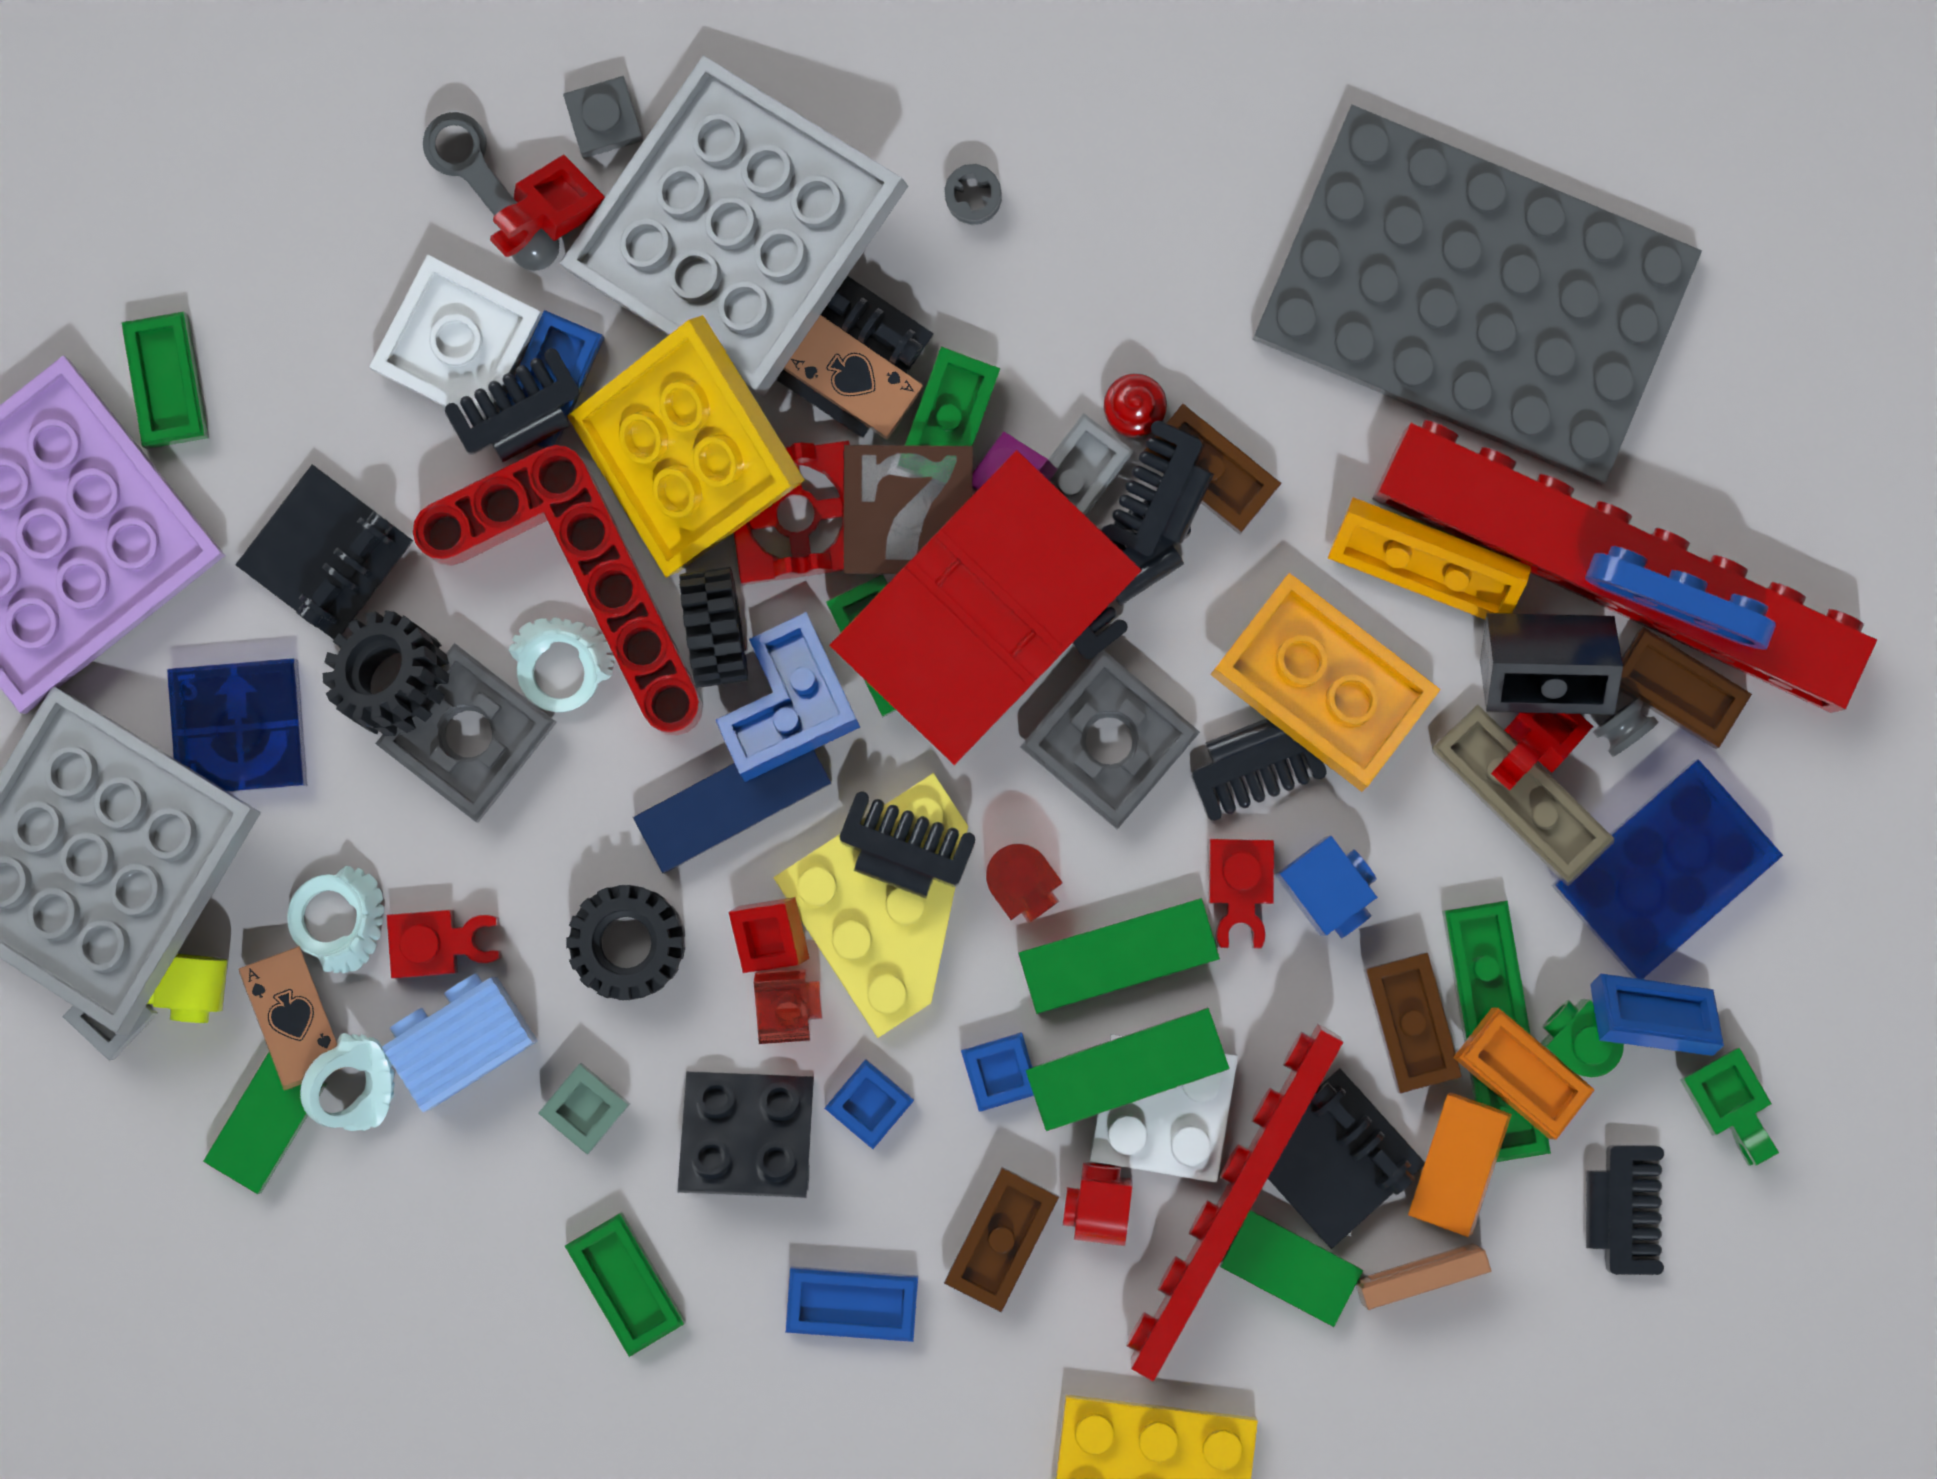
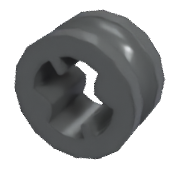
(984, 178)
(1625, 727)

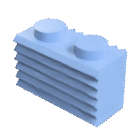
(458, 1042)

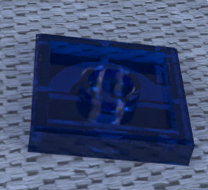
(239, 723)

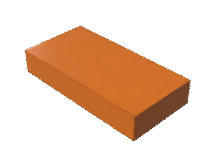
(1523, 1073)
(1459, 1164)

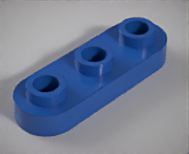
(1681, 598)

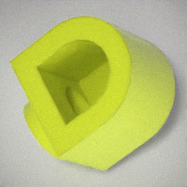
(192, 988)

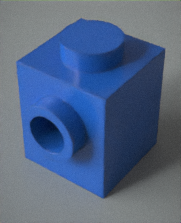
(1330, 887)

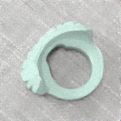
(538, 637)
(348, 951)
(372, 1104)

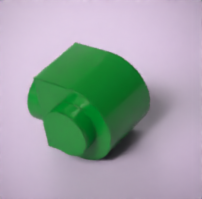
(1576, 1041)

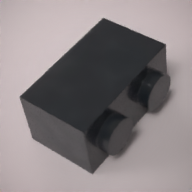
(1550, 663)

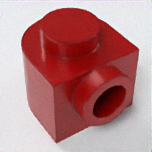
(1100, 1205)

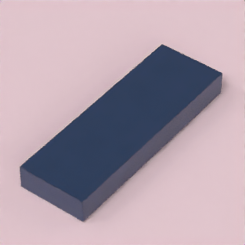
(724, 808)

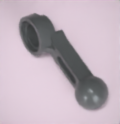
(541, 249)

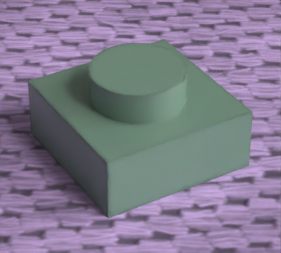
(584, 1108)

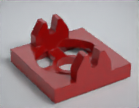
(760, 566)

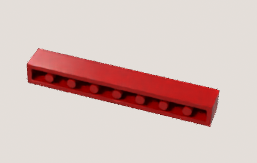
(1557, 536)

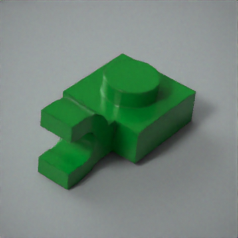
(1729, 1097)

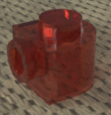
(1022, 881)
(786, 1005)

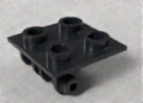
(874, 325)
(324, 552)
(746, 1134)
(1342, 1160)

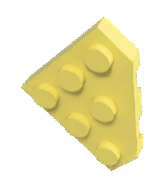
(871, 933)

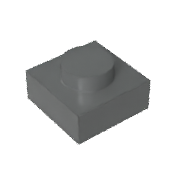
(603, 117)

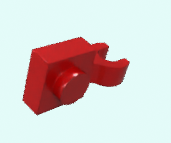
(549, 199)
(1542, 739)

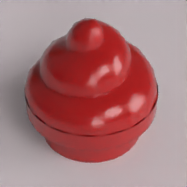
(1134, 405)

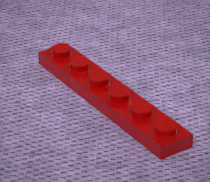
(1219, 1223)

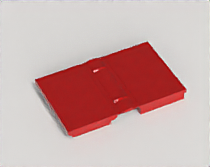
(985, 607)

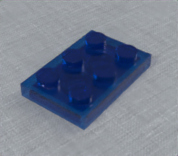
(1669, 870)

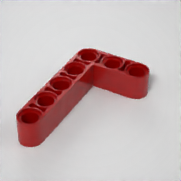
(589, 567)

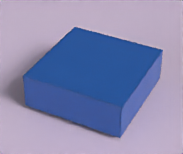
(998, 1071)
(869, 1104)

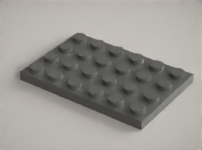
(1477, 295)

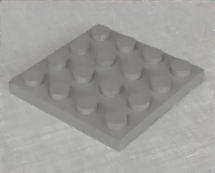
(735, 220)
(105, 858)

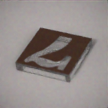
(899, 501)

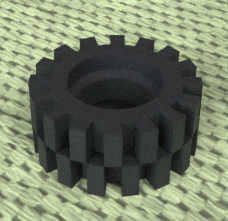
(713, 627)
(365, 652)
(586, 942)

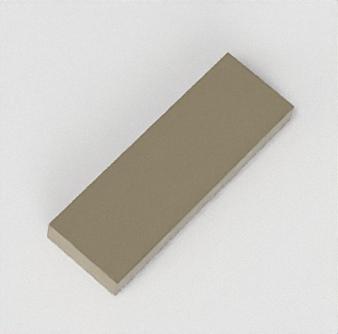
(1535, 808)

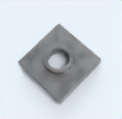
(1156, 732)
(467, 781)

